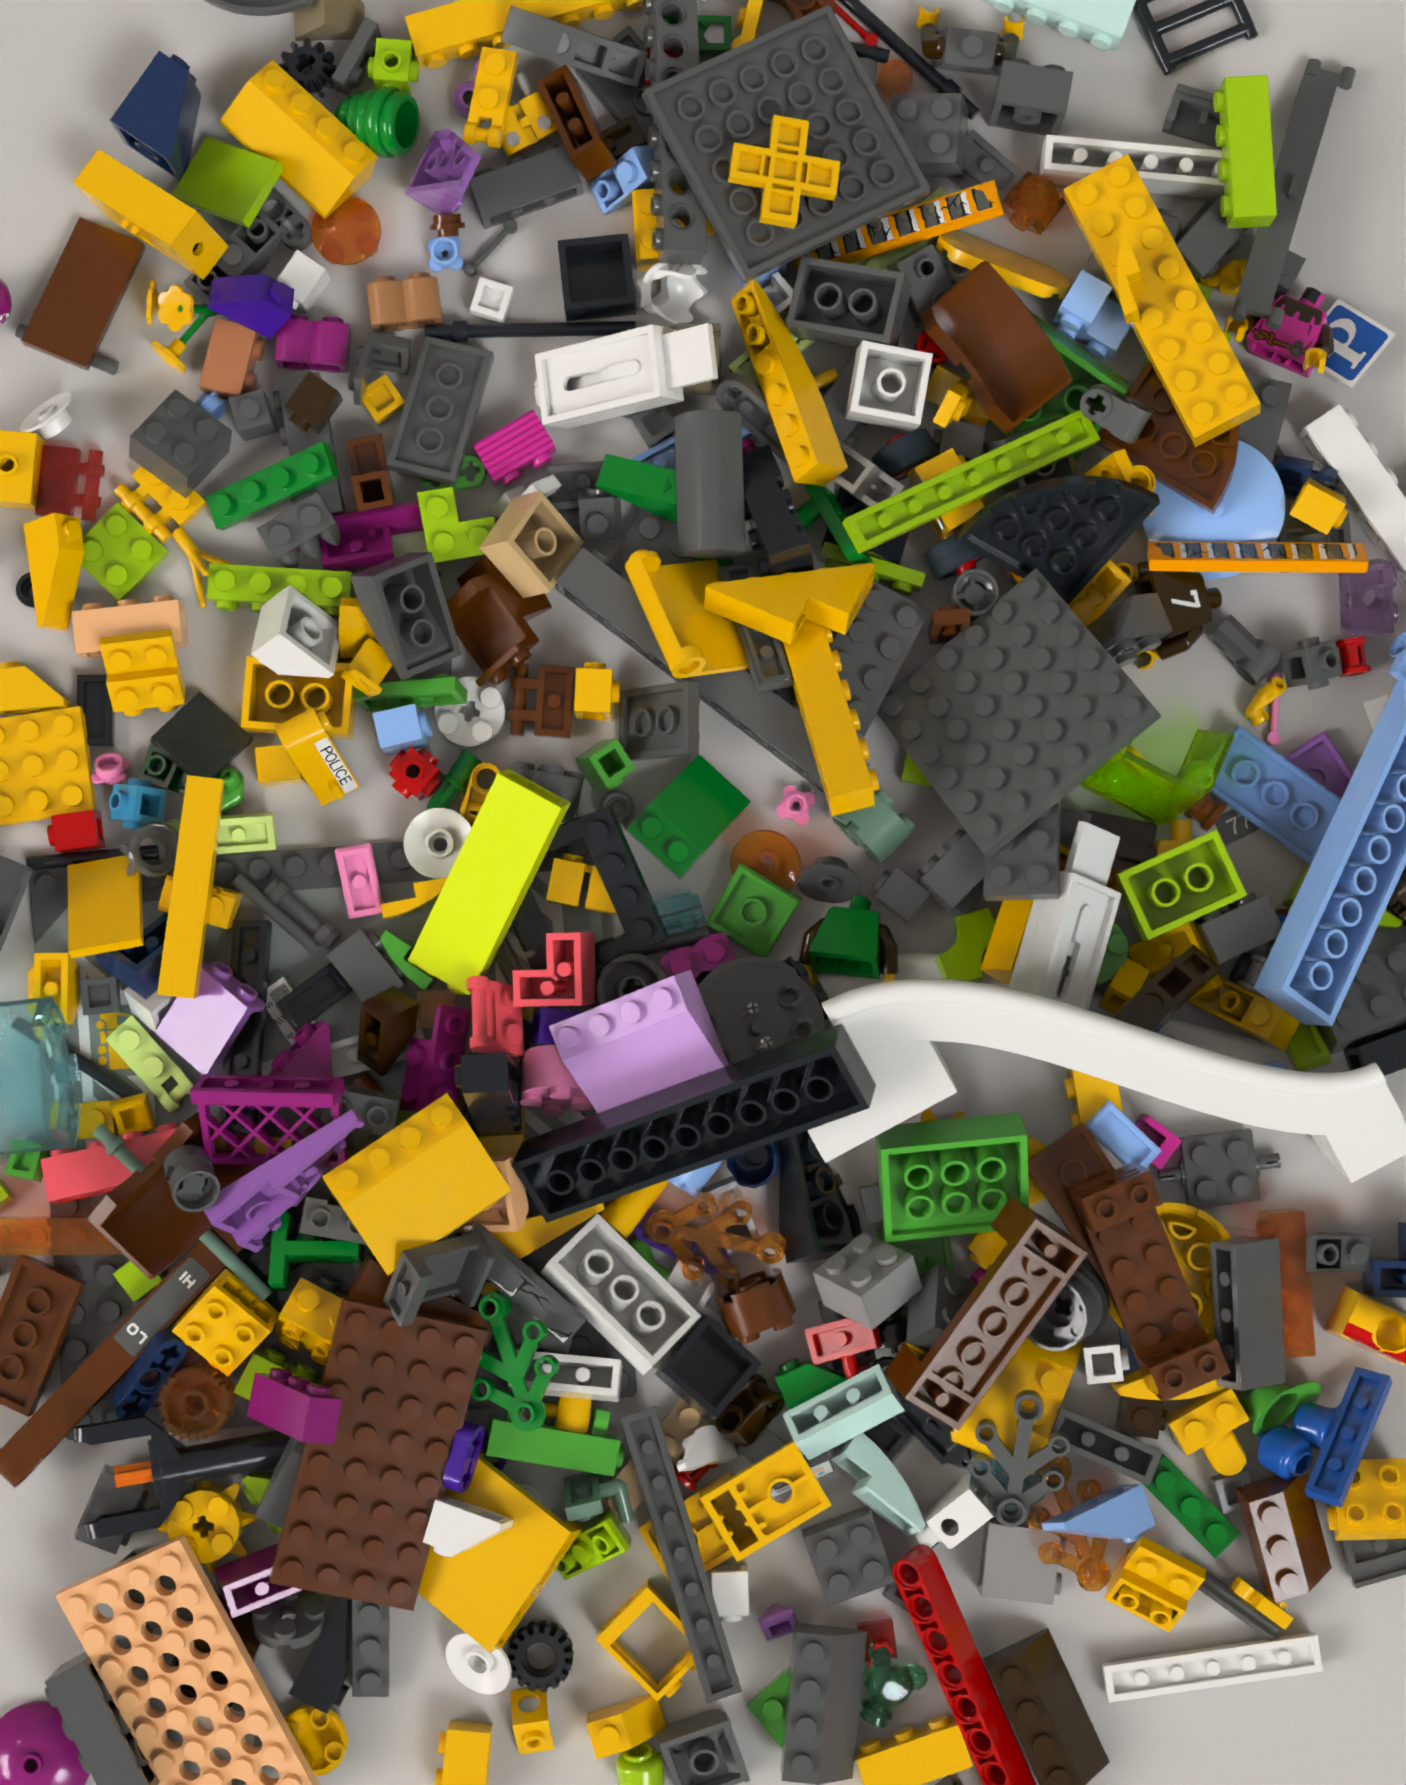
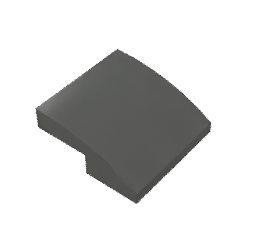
(573, 478)

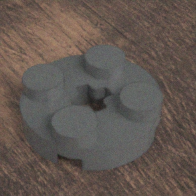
(297, 1632)

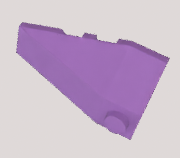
(443, 173)

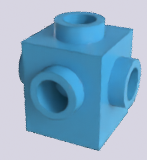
(137, 803)

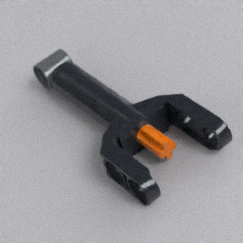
(172, 1467)

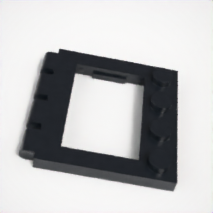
(622, 881)

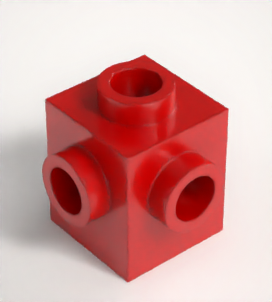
(424, 783)

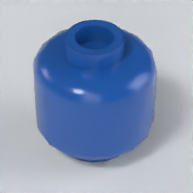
(1284, 1452)

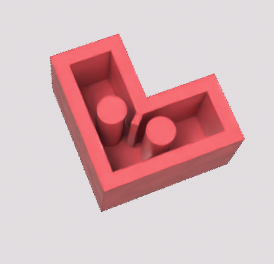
(568, 976)

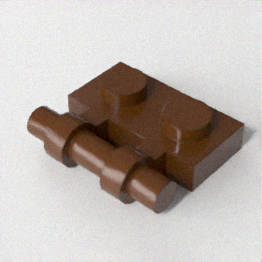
(553, 701)

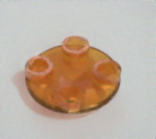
(347, 233)

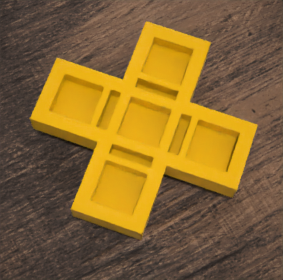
(784, 171)

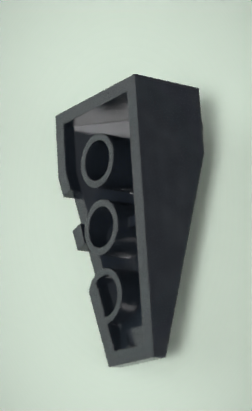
(811, 1205)

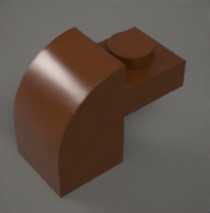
(370, 473)

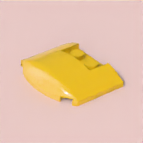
(1027, 1370)

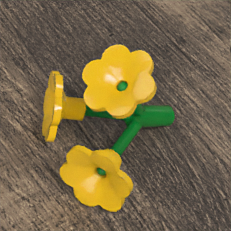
(175, 310)

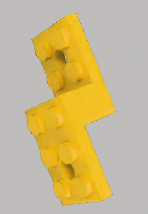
(740, 1514)

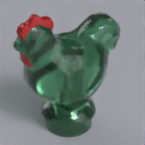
(888, 1684)

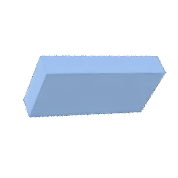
(1121, 1136)

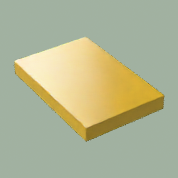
(104, 907)

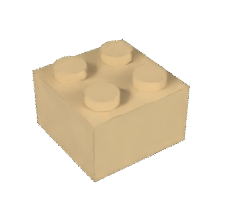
(531, 544)

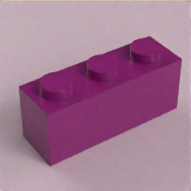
(294, 1406)

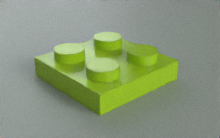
(121, 552)

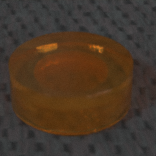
(895, 78)

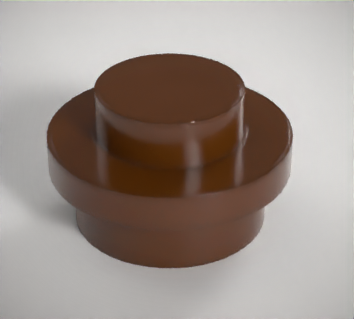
(447, 224)

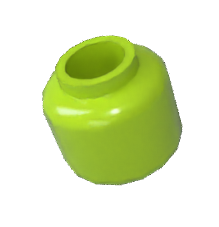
(640, 1766)

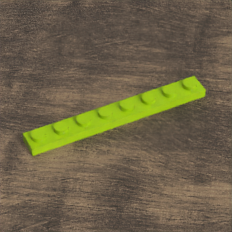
(970, 481)

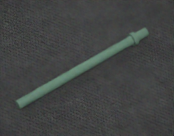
(116, 1147)

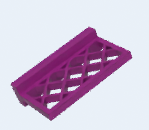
(264, 1093)

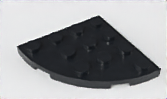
(1059, 527)

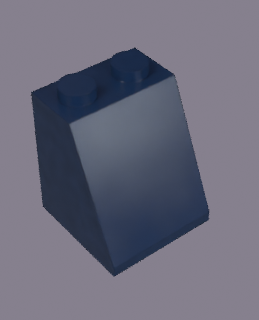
(161, 114)

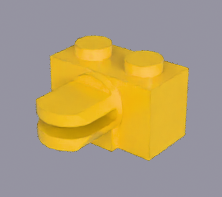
(1209, 1425)

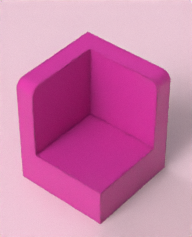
(1161, 1137)

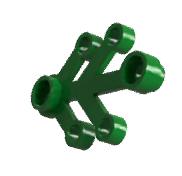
(514, 1366)

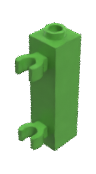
(556, 1447)

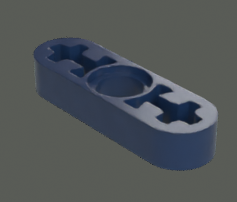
(149, 1360)

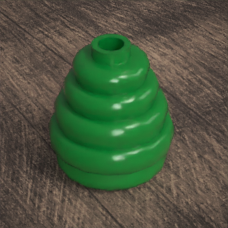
(382, 120)

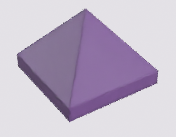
(777, 1621)

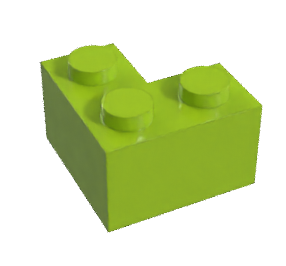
(445, 532)

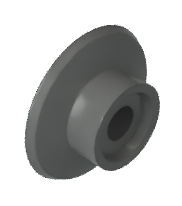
(829, 881)

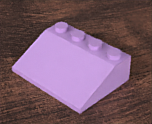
(640, 1042)

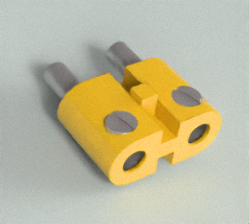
(526, 121)

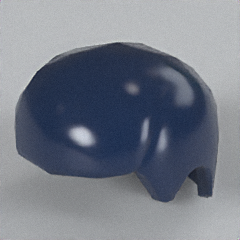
(755, 1166)

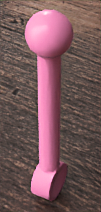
(1273, 736)

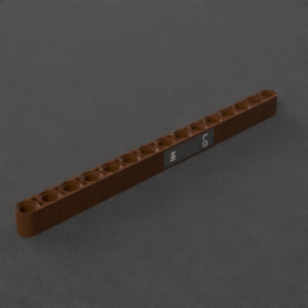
(120, 1351)

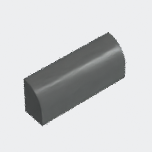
(709, 484)
(1248, 1311)

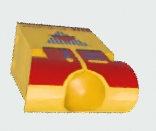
(1369, 1325)

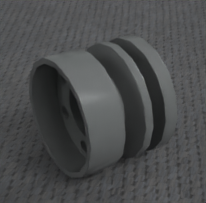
(1069, 1324)

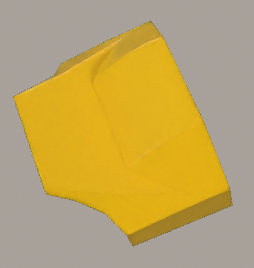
(352, 629)
(56, 977)

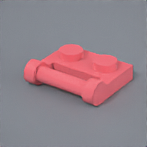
(495, 1021)

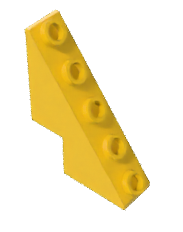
(783, 602)

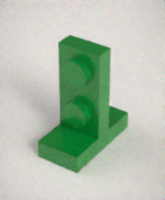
(304, 1250)

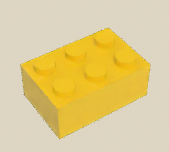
(277, 698)

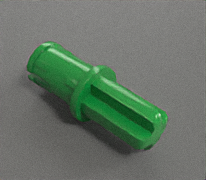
(454, 781)

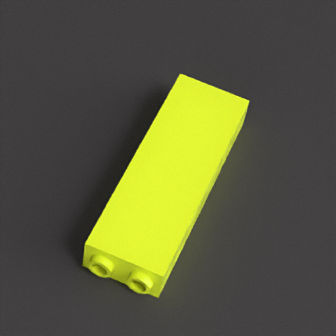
(488, 880)

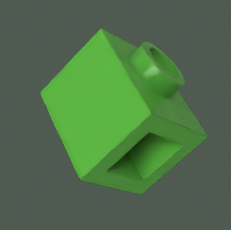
(605, 764)

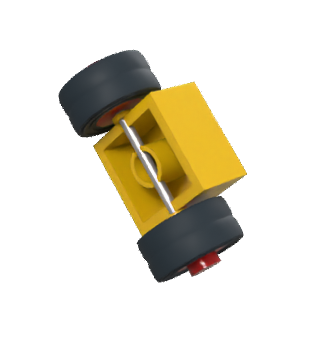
(919, 458)

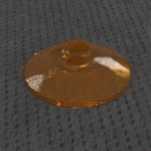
(774, 844)

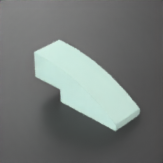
(879, 1484)

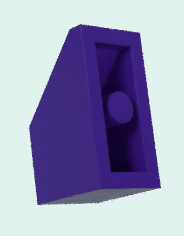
(252, 301)

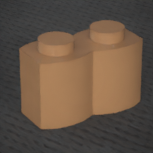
(404, 303)

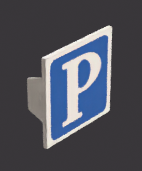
(1356, 343)

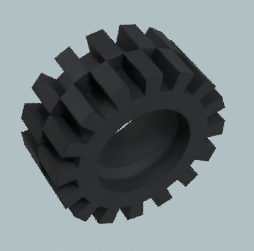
(546, 1677)

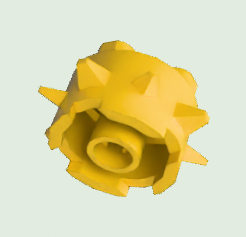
(220, 1507)

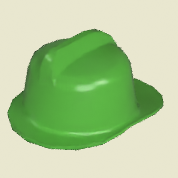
(1277, 1403)

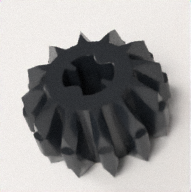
(319, 62)

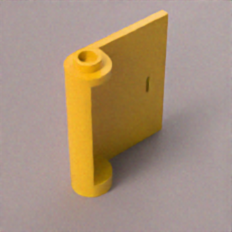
(673, 601)

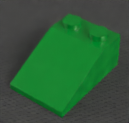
(688, 816)

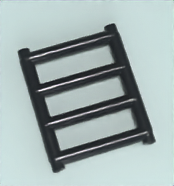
(1154, 30)

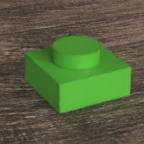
(26, 1165)

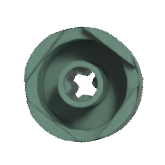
(876, 827)

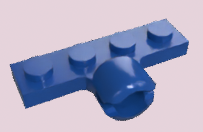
(1341, 1434)

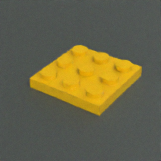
(44, 766)

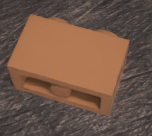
(231, 359)

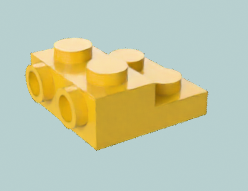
(143, 672)

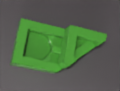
(400, 953)

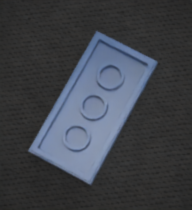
(1275, 795)

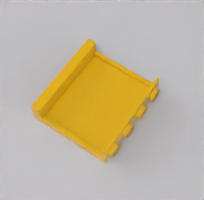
(499, 1579)

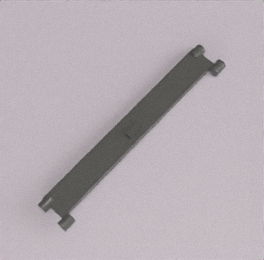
(1291, 181)

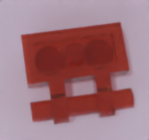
(60, 478)

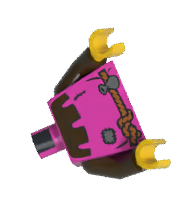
(1300, 342)

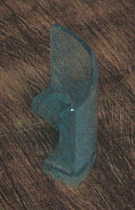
(36, 1078)

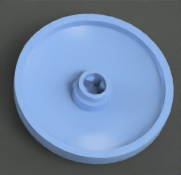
(1248, 513)

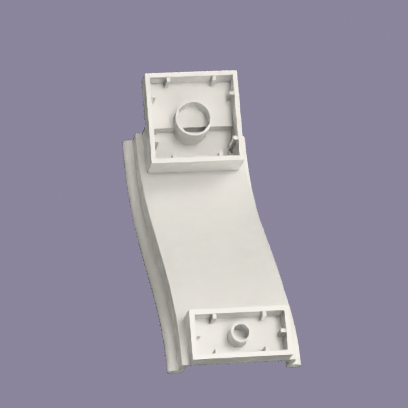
(1201, 1069)

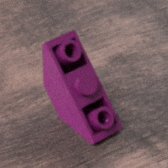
(307, 1056)

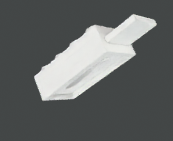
(622, 373)
(1071, 933)

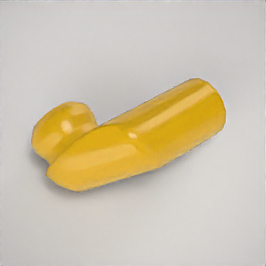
(1264, 696)

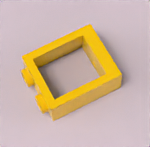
(622, 1619)

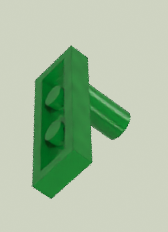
(826, 505)

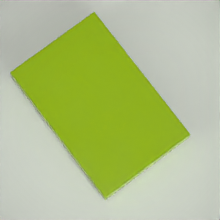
(228, 181)

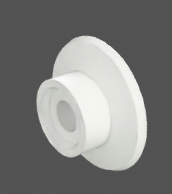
(50, 416)

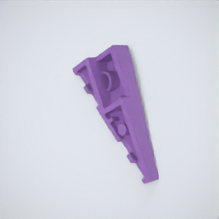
(260, 1197)

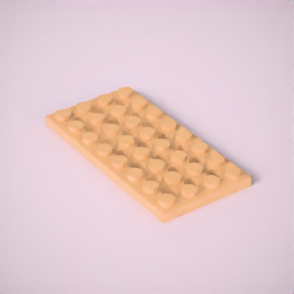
(227, 1656)

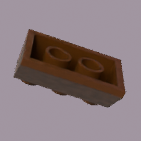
(1284, 1535)

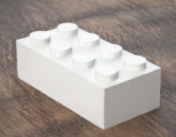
(620, 1294)

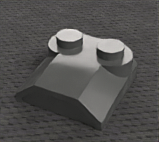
(703, 1750)

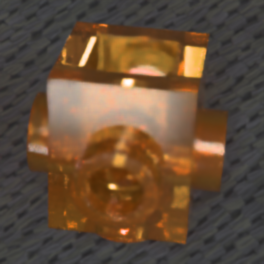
(1033, 203)

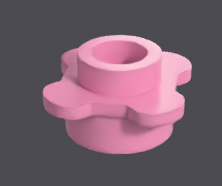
(110, 769)
(800, 814)

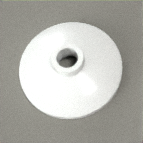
(425, 831)
(476, 1666)

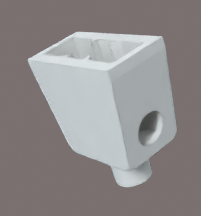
(967, 1504)

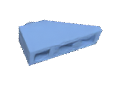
(1114, 1514)

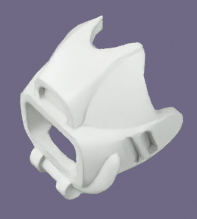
(677, 293)

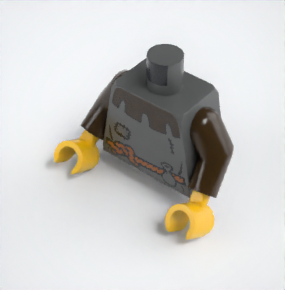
(966, 48)

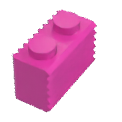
(515, 449)

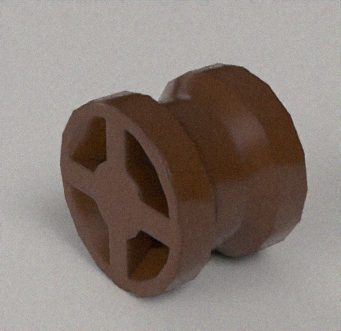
(1206, 811)

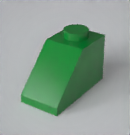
(804, 1380)

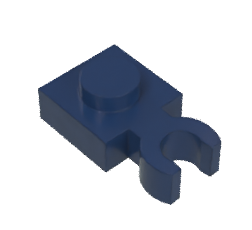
(1295, 472)

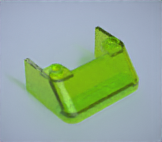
(1154, 792)

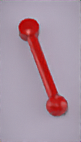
(870, 38)

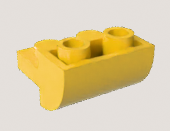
(1154, 1583)

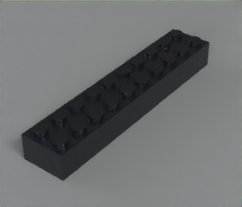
(695, 1123)

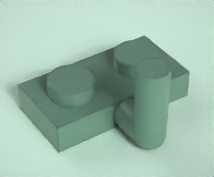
(585, 1497)

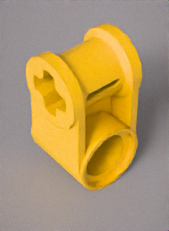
(475, 794)

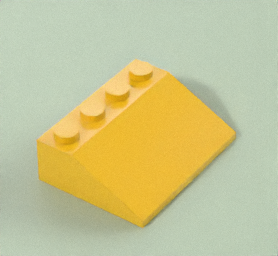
(417, 1182)

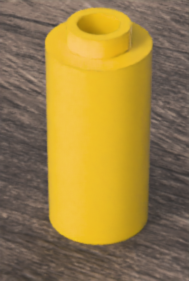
(628, 1210)

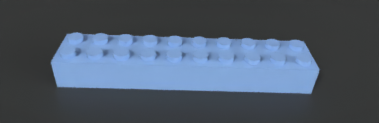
(1346, 881)

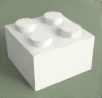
(888, 386)

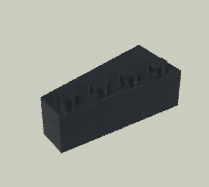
(772, 517)
(491, 1092)

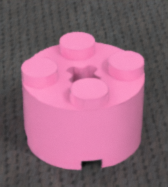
(549, 1083)

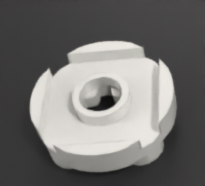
(481, 728)

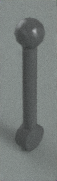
(510, 227)

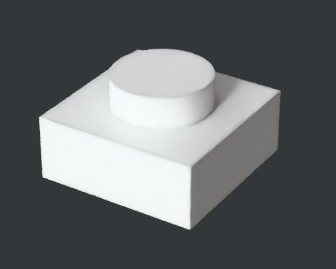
(491, 300)

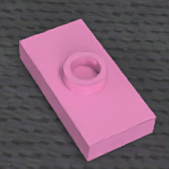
(359, 880)

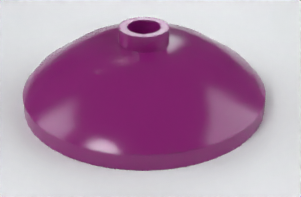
(37, 1733)

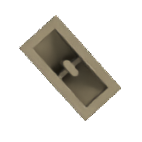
(329, 20)

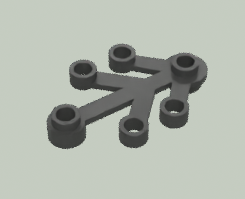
(1019, 1464)

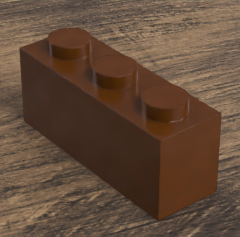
(576, 122)

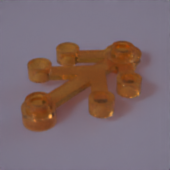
(710, 1238)
(1089, 1566)

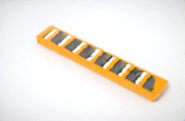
(914, 224)
(1257, 557)

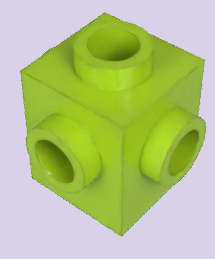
(394, 64)

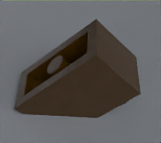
(385, 1028)

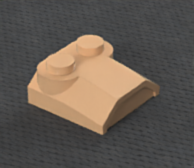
(508, 1212)

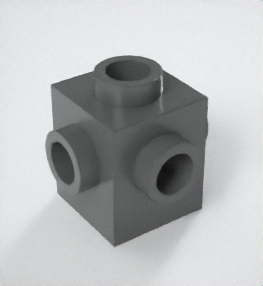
(1311, 663)

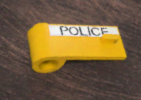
(316, 756)

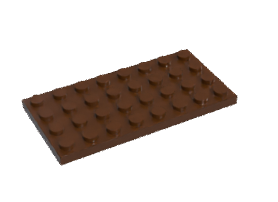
(369, 1496)

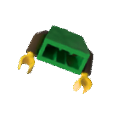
(850, 944)

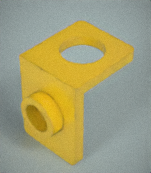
(368, 668)
(531, 1728)

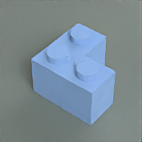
(1092, 316)

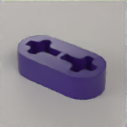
(463, 1457)

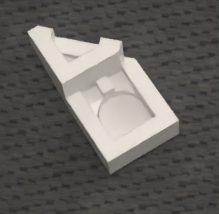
(546, 486)

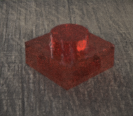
(877, 1632)

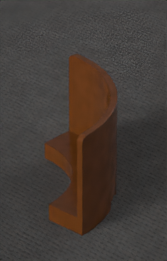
(999, 346)
(142, 1215)

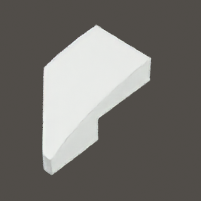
(698, 1292)
(706, 1448)

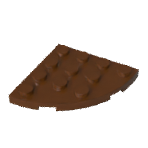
(1168, 451)

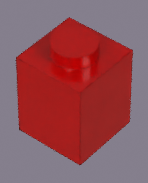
(76, 831)

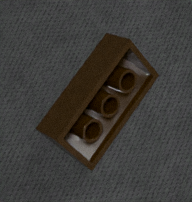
(1047, 1711)

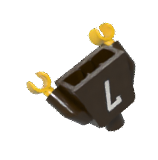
(1184, 601)

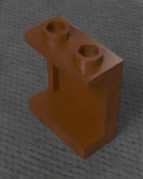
(491, 628)

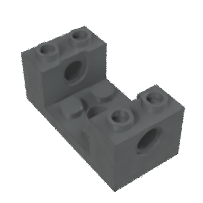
(321, 1211)

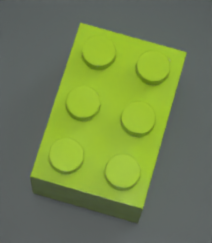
(1179, 886)

